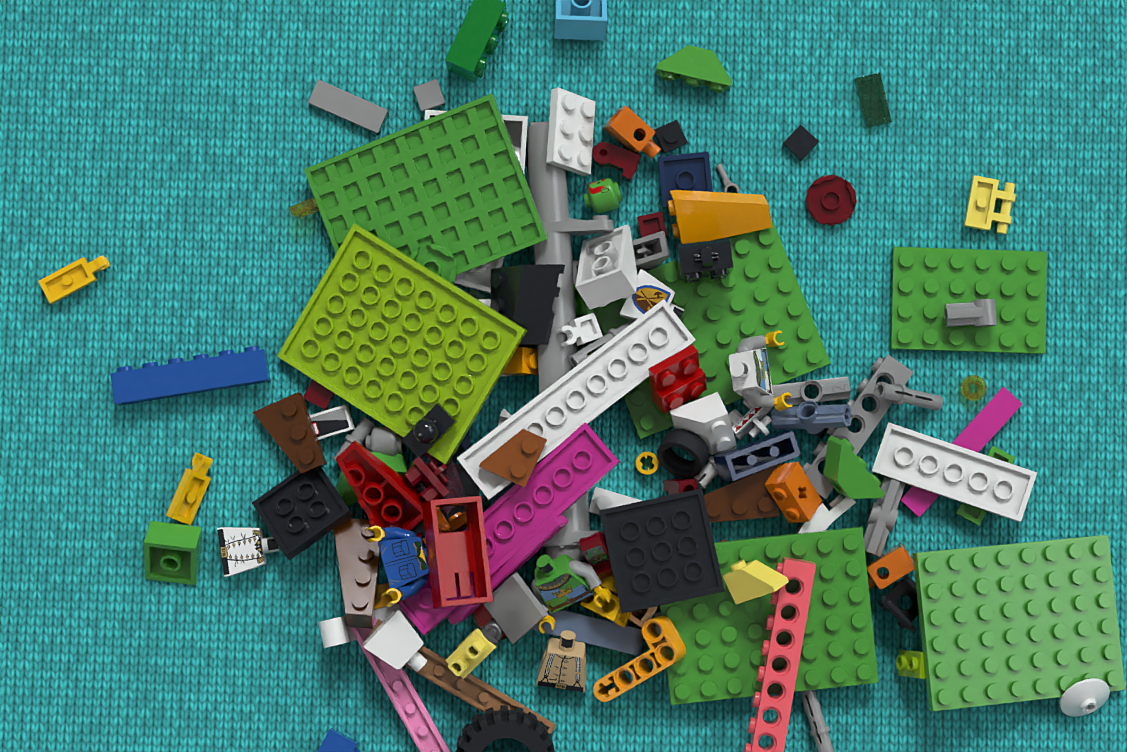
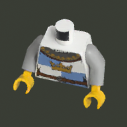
(752, 374)

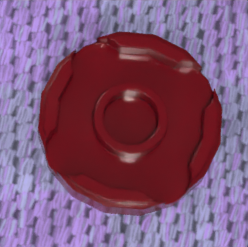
(830, 200)

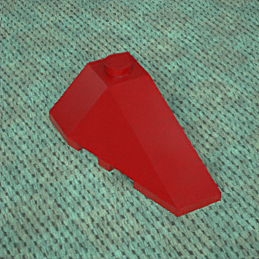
(380, 489)

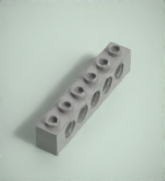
(895, 374)

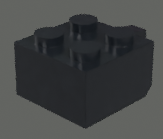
(704, 260)

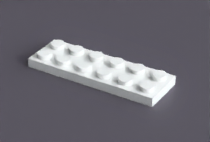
(954, 472)

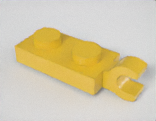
(72, 278)
(190, 490)

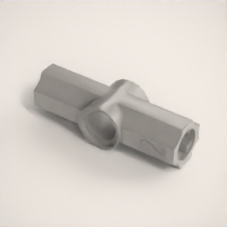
(827, 390)
(882, 516)

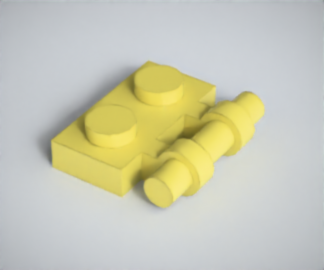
(982, 201)

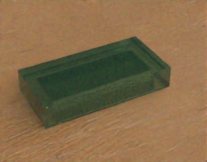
(872, 100)

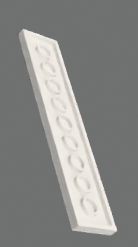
(585, 390)

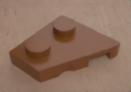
(516, 457)

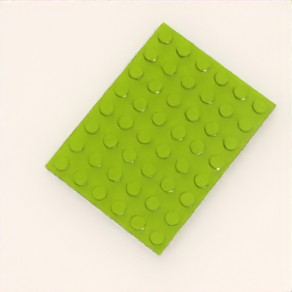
(400, 340)

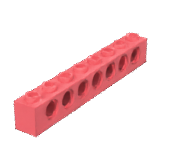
(804, 573)

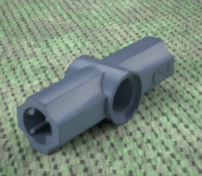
(812, 417)

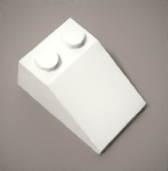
(607, 268)

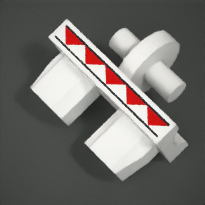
(752, 423)

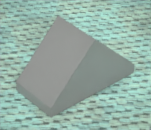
(650, 251)

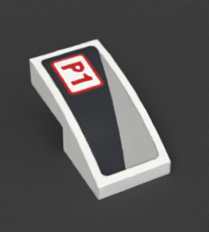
(332, 422)

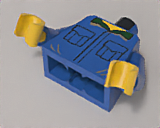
(403, 560)

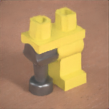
(474, 649)

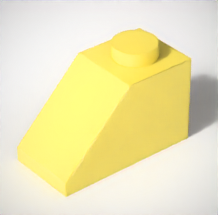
(752, 580)

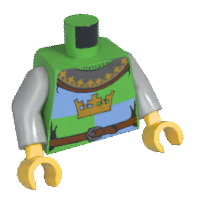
(564, 583)

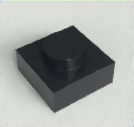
(670, 136)

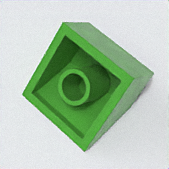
(172, 552)

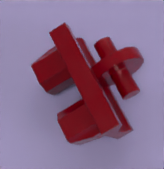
(432, 478)

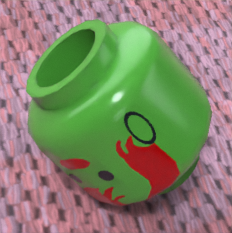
(603, 196)

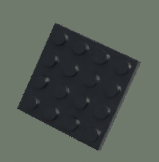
(661, 551)

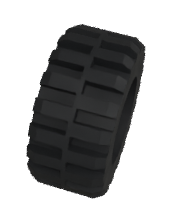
(505, 724)

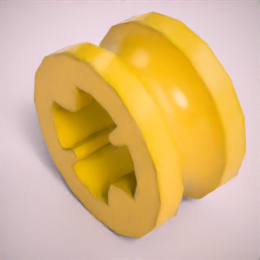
(655, 462)

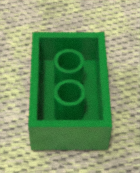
(477, 38)

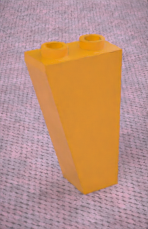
(716, 215)

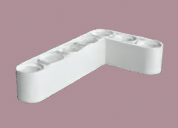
(336, 632)

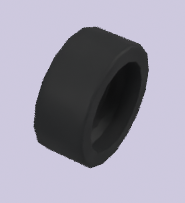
(677, 465)

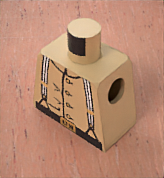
(563, 663)

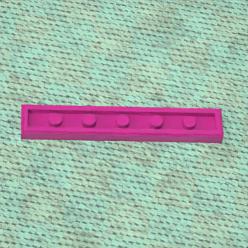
(972, 437)
(514, 564)

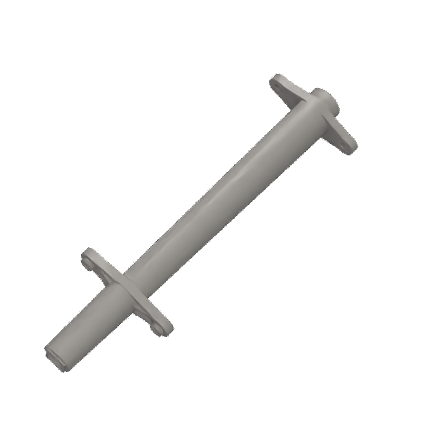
(550, 196)

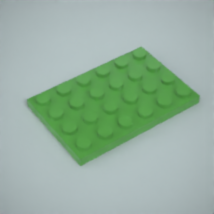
(940, 276)

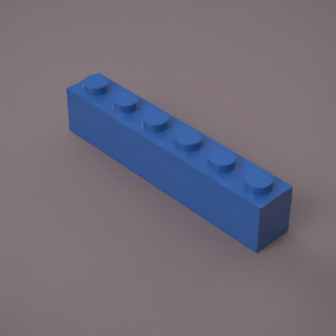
(191, 376)

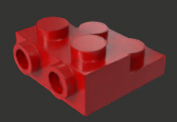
(677, 379)

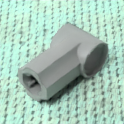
(977, 313)

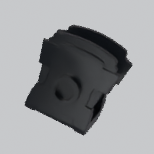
(889, 602)

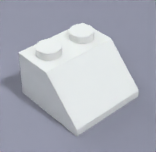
(708, 420)

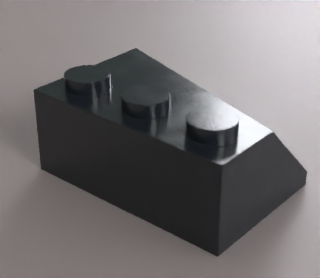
(527, 298)

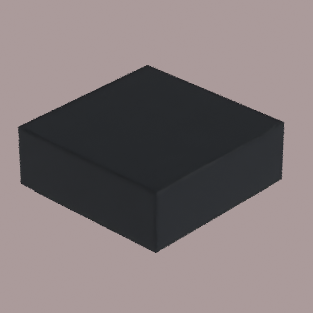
(800, 142)

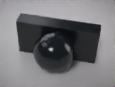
(429, 430)

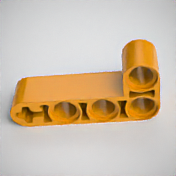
(638, 667)

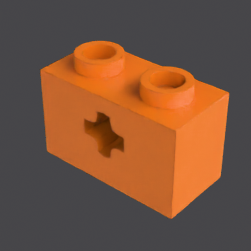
(793, 492)

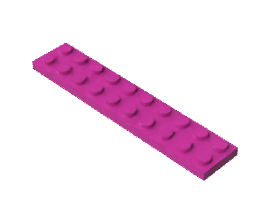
(524, 511)

